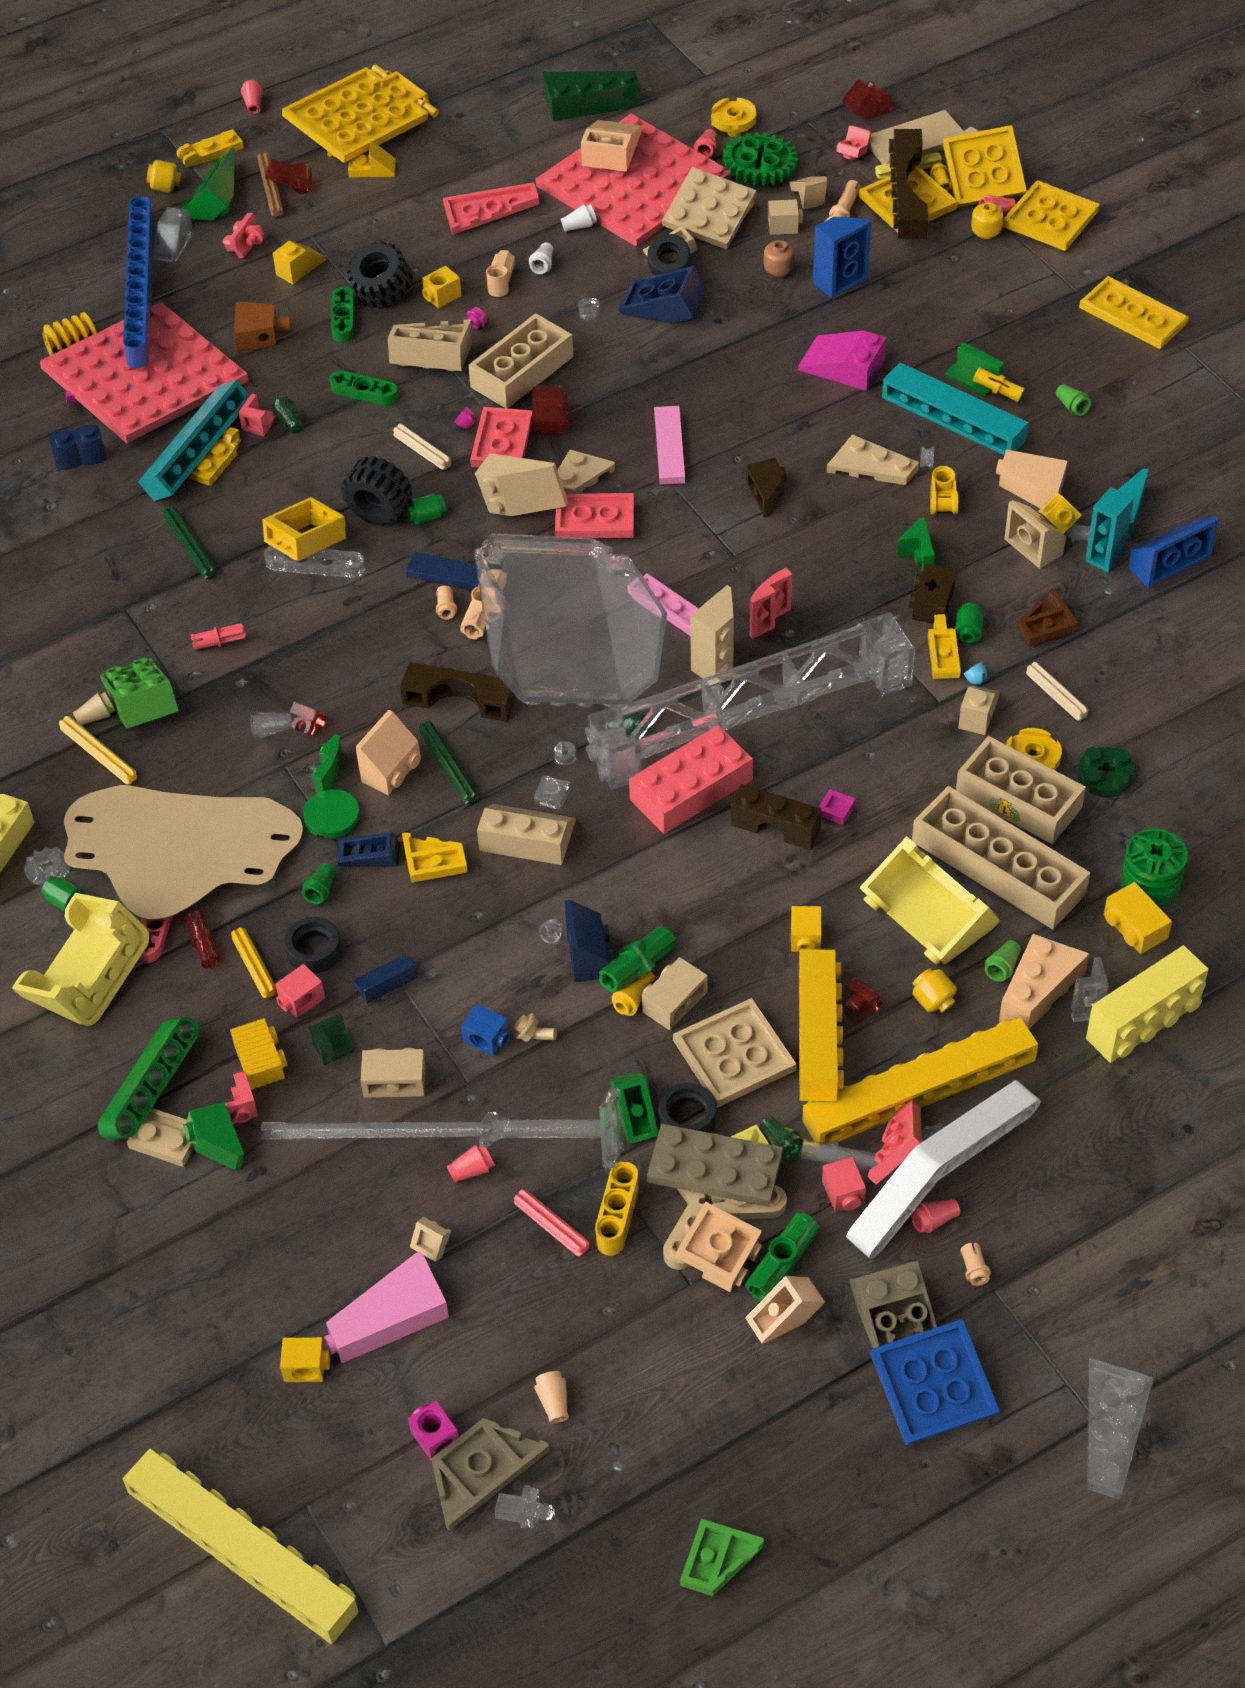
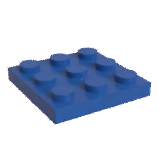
(934, 1382)

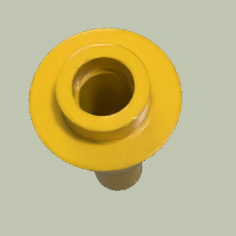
(629, 998)

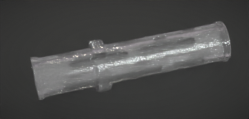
(831, 1153)

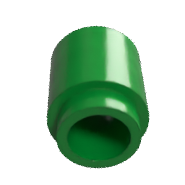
(426, 508)
(969, 623)
(60, 891)

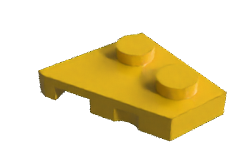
(433, 858)

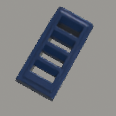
(386, 856)

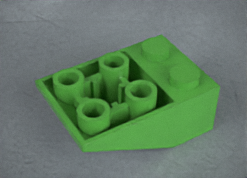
(139, 692)

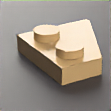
(582, 471)

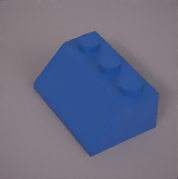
(841, 254)
(1174, 550)

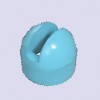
(977, 674)

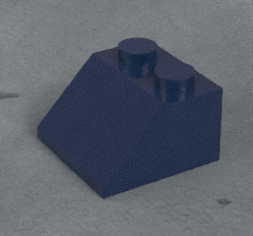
(586, 941)

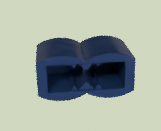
(77, 447)

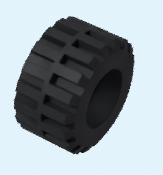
(372, 262)
(376, 490)

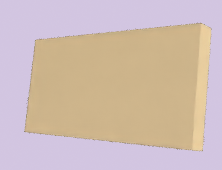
(934, 130)

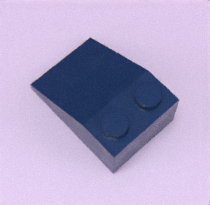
(665, 296)

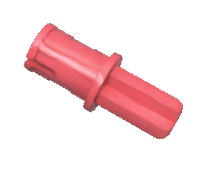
(218, 636)

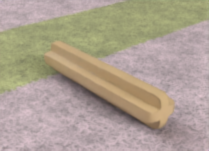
(422, 446)
(1057, 691)

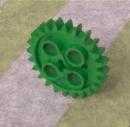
(777, 160)

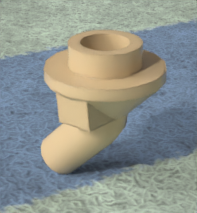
(527, 1029)

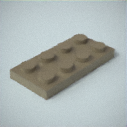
(715, 1165)

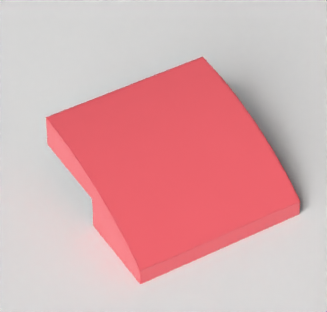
(770, 602)

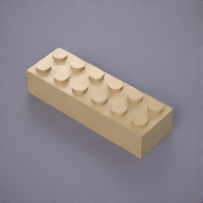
(1001, 857)

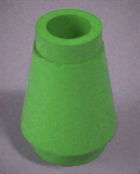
(1074, 400)
(1002, 962)

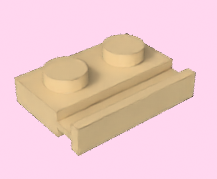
(162, 1138)

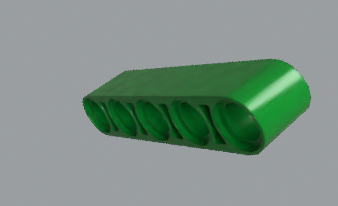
(137, 1084)

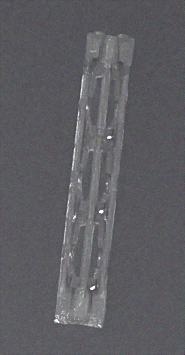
(883, 657)

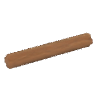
(270, 187)

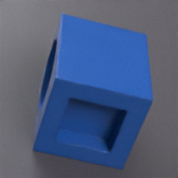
(485, 1030)

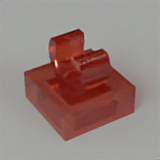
(306, 715)
(862, 997)

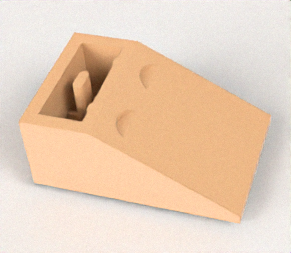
(609, 145)

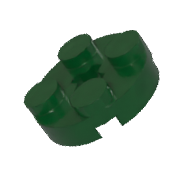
(1108, 758)

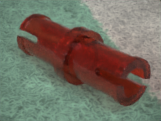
(202, 939)

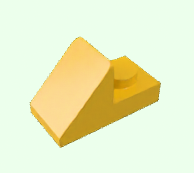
(376, 164)

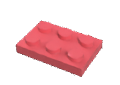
(501, 433)
(596, 516)

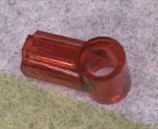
(297, 176)

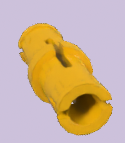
(998, 384)

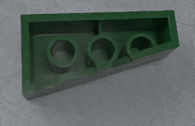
(589, 92)

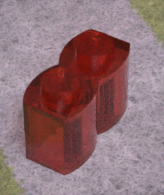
(548, 409)

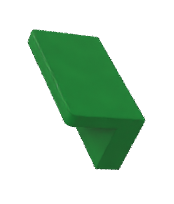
(967, 364)

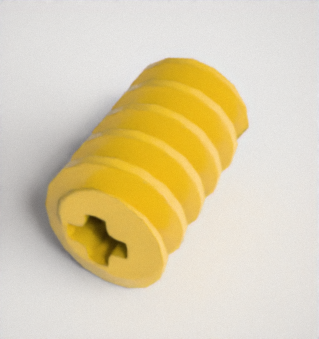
(68, 332)

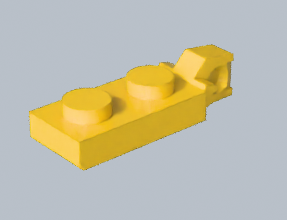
(217, 458)
(943, 650)

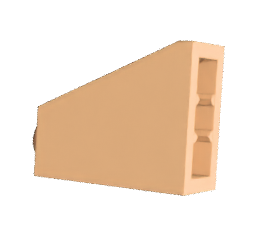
(1031, 476)

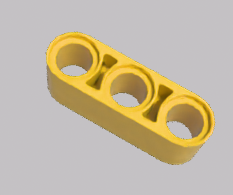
(617, 1221)

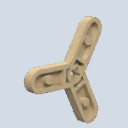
(736, 1208)

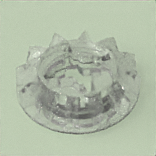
(38, 874)

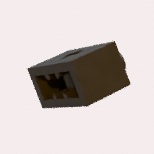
(933, 592)

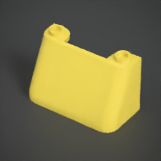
(928, 903)
(91, 962)

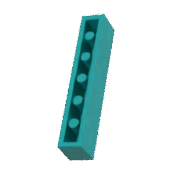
(954, 409)
(194, 441)

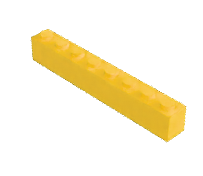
(924, 1080)

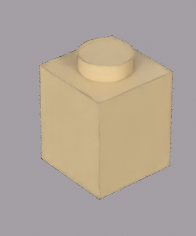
(784, 217)

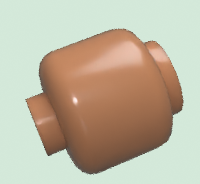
(779, 258)

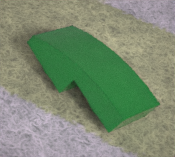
(331, 761)

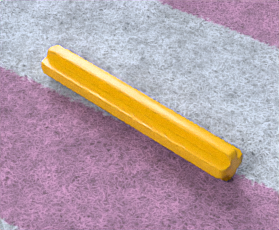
(98, 750)

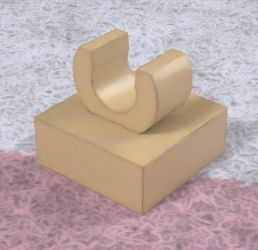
(430, 1238)

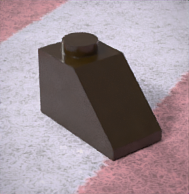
(766, 483)

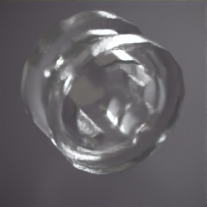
(589, 308)
(927, 457)

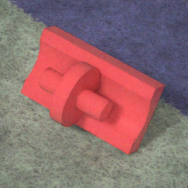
(245, 235)

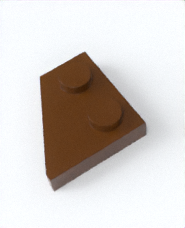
(1047, 620)

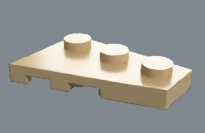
(867, 458)

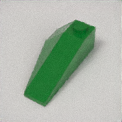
(215, 191)

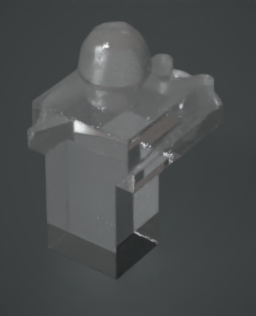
(524, 1508)

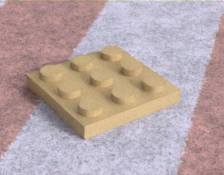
(709, 207)
(734, 1052)

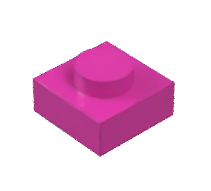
(836, 806)

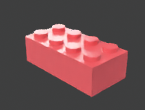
(691, 779)

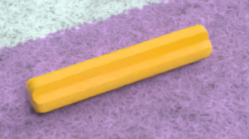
(254, 963)

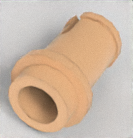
(446, 607)
(977, 1271)

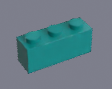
(1109, 529)

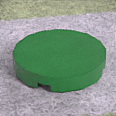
(331, 813)

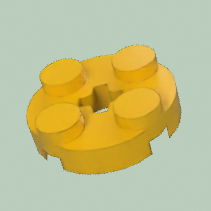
(733, 116)
(1037, 739)

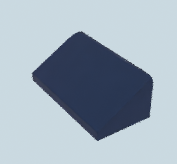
(385, 978)

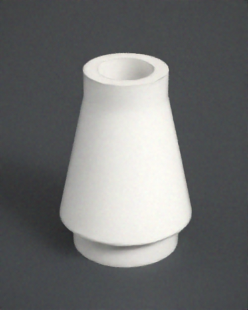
(579, 218)
(541, 259)

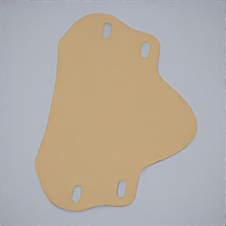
(176, 846)

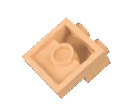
(720, 1247)

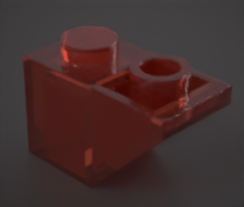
(867, 101)

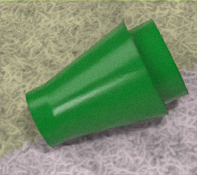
(318, 885)

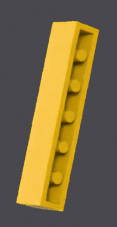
(818, 1025)

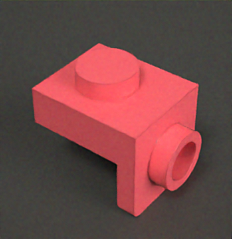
(855, 144)

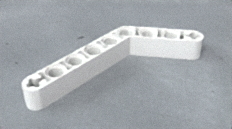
(937, 1158)

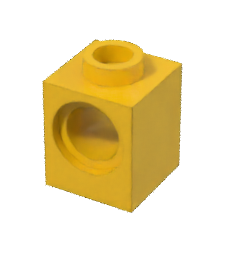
(441, 287)
(1059, 513)
(805, 927)
(304, 1359)

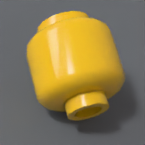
(163, 176)
(987, 220)
(934, 991)

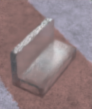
(1088, 992)

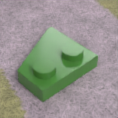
(717, 1556)

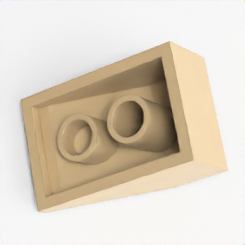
(519, 485)

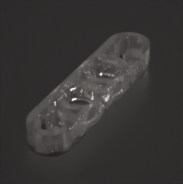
(313, 564)

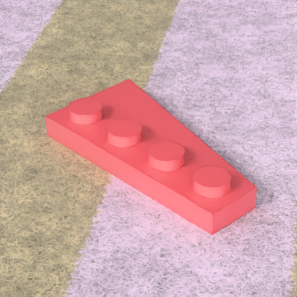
(486, 206)

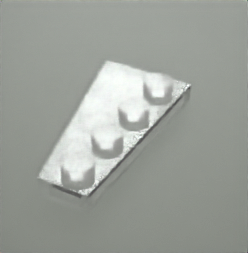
(1114, 1420)

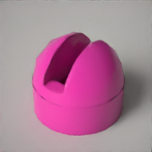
(465, 419)

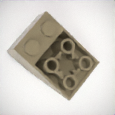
(893, 1303)

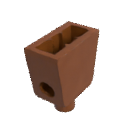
(257, 325)

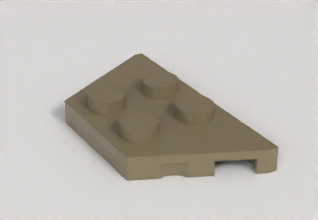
(481, 1466)

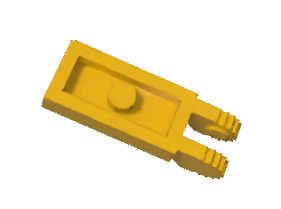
(209, 148)

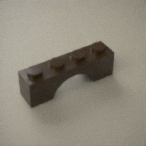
(428, 684)

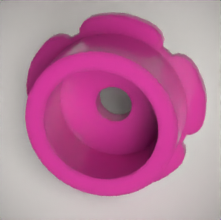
(478, 318)

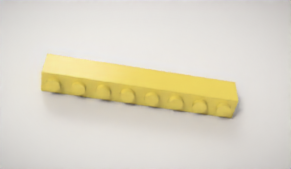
(241, 1545)

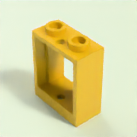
(282, 529)

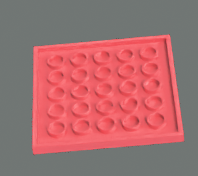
(635, 199)
(137, 400)

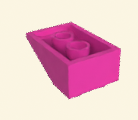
(846, 357)

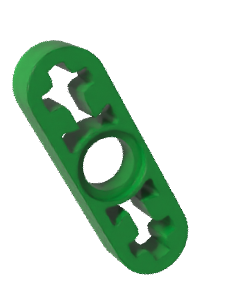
(348, 320)
(347, 385)

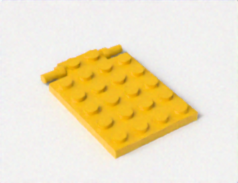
(360, 110)

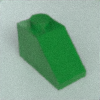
(635, 1107)
(214, 1135)

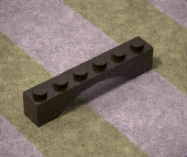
(911, 211)

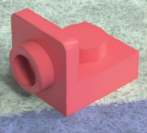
(243, 1106)

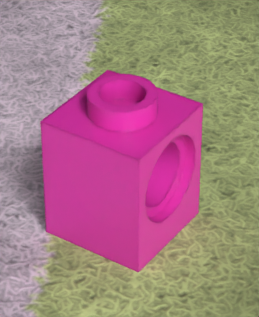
(429, 1416)

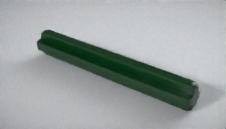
(190, 542)
(448, 762)

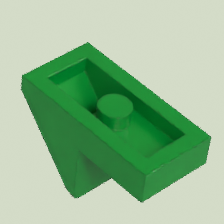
(916, 543)

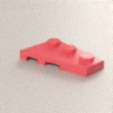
(900, 1138)

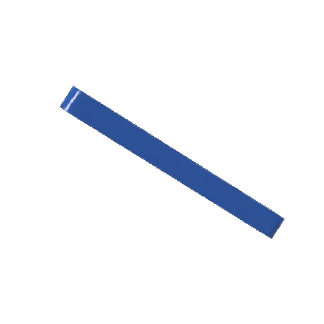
(138, 282)

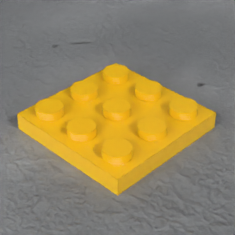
(984, 165)
(938, 200)
(1050, 215)

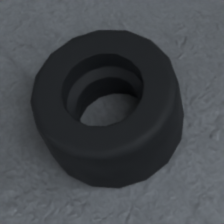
(664, 244)

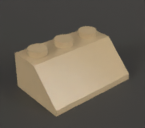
(713, 635)
(524, 833)

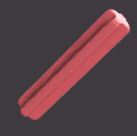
(551, 1222)

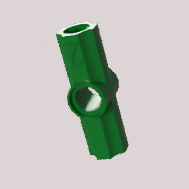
(636, 959)
(791, 1243)

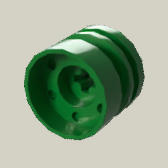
(1156, 864)

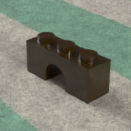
(795, 819)

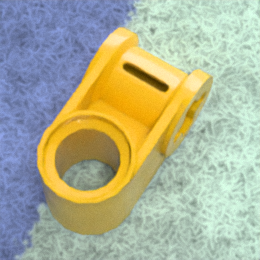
(943, 491)

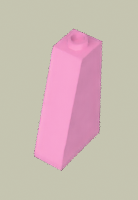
(388, 1311)

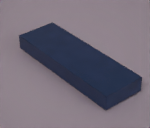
(443, 571)

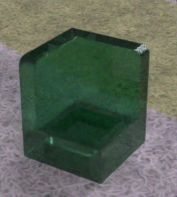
(331, 1039)

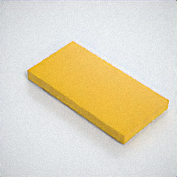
(1134, 312)

